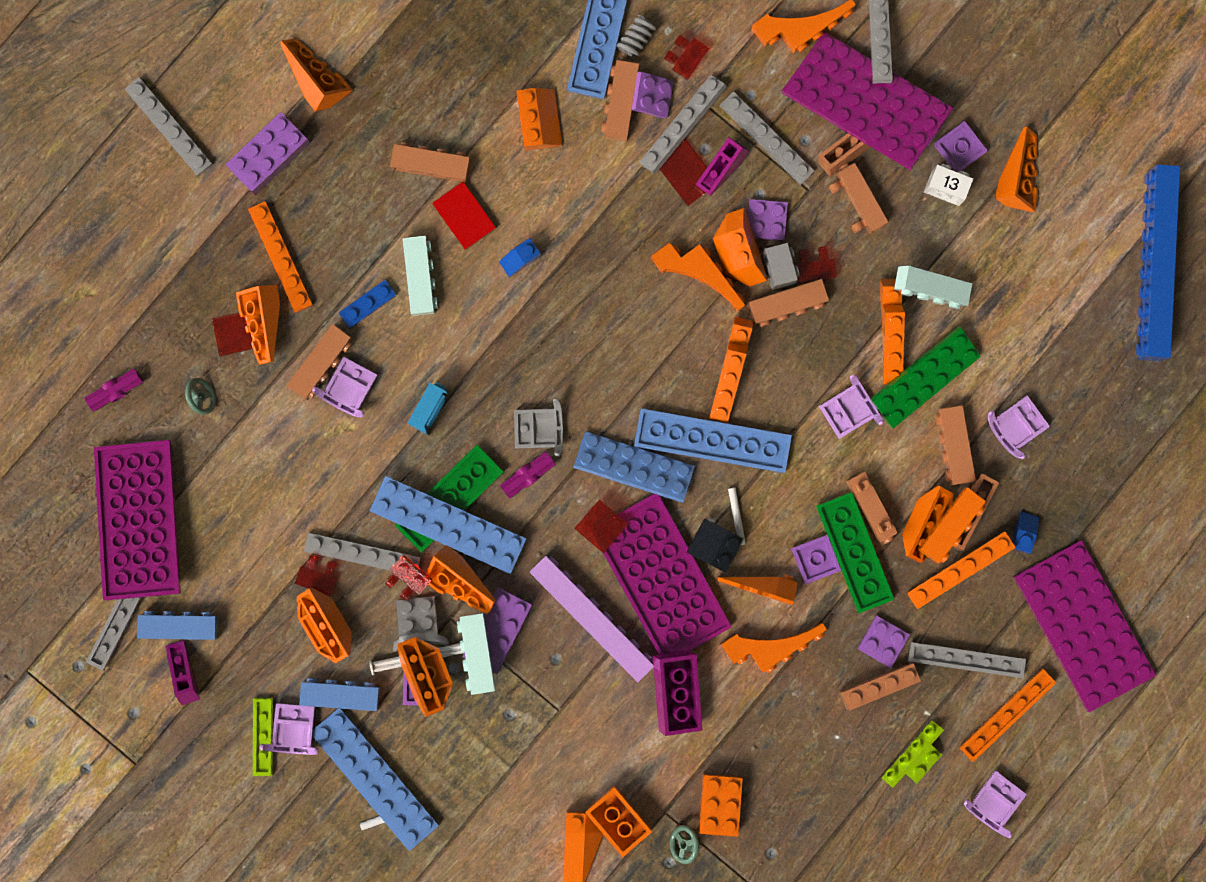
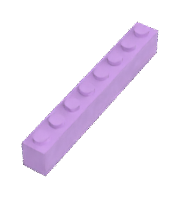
(591, 618)

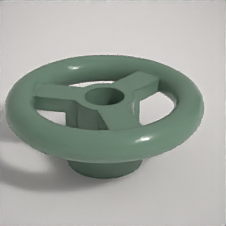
(196, 397)
(686, 844)

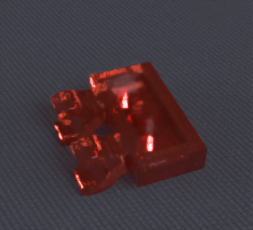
(689, 59)
(816, 270)
(409, 573)
(311, 578)

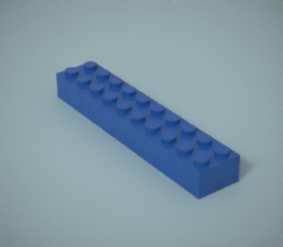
(1158, 263)

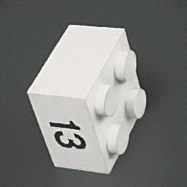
(948, 184)

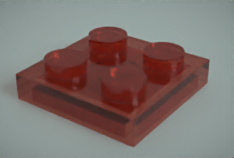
(601, 526)

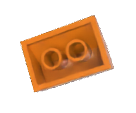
(539, 118)
(619, 820)

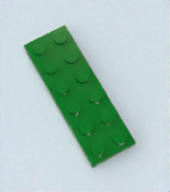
(925, 377)
(459, 488)
(855, 552)

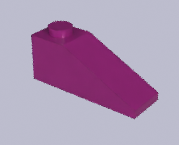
(722, 166)
(182, 673)

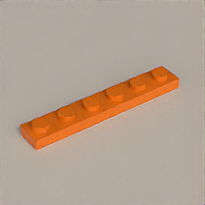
(280, 257)
(961, 570)
(1007, 715)

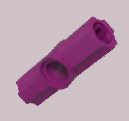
(114, 390)
(527, 475)

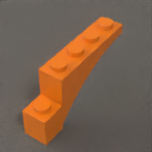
(800, 31)
(700, 267)
(892, 330)
(731, 369)
(770, 652)

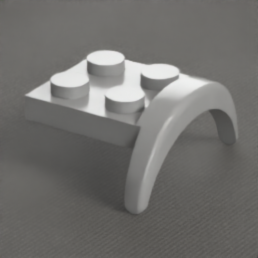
(539, 428)
(418, 619)

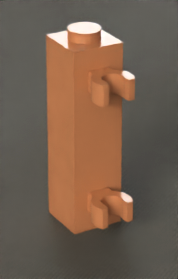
(861, 197)
(872, 508)

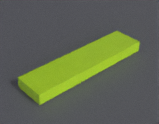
(262, 735)

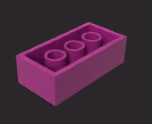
(677, 693)

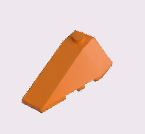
(316, 81)
(1017, 181)
(261, 310)
(455, 577)
(772, 587)
(581, 845)

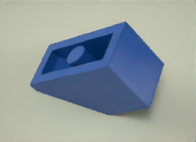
(520, 257)
(1025, 532)

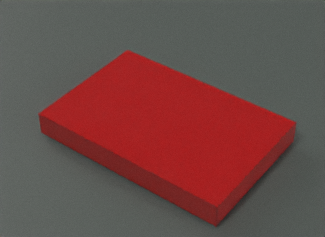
(464, 215)

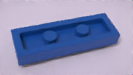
(367, 304)

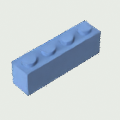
(177, 626)
(339, 695)

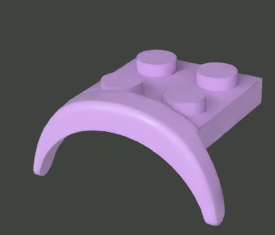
(348, 387)
(850, 409)
(1017, 426)
(292, 730)
(996, 803)

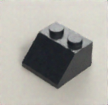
(715, 545)

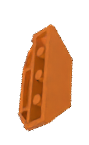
(739, 249)
(923, 519)
(324, 625)
(425, 674)

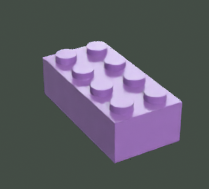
(267, 153)
(503, 625)

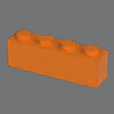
(952, 525)

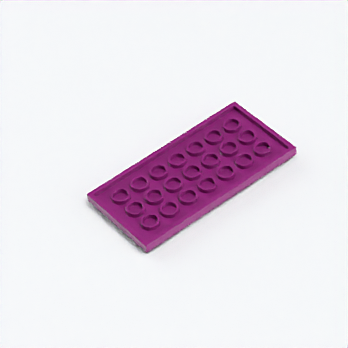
(886, 116)
(137, 520)
(664, 580)
(1084, 626)

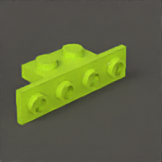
(917, 757)

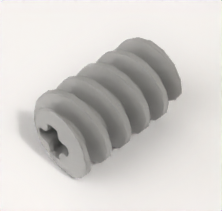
(636, 36)

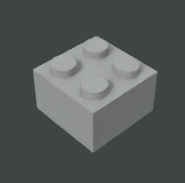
(780, 266)

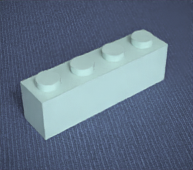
(419, 276)
(933, 286)
(477, 654)

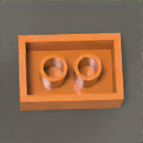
(720, 804)

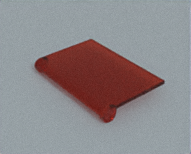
(683, 172)
(231, 334)

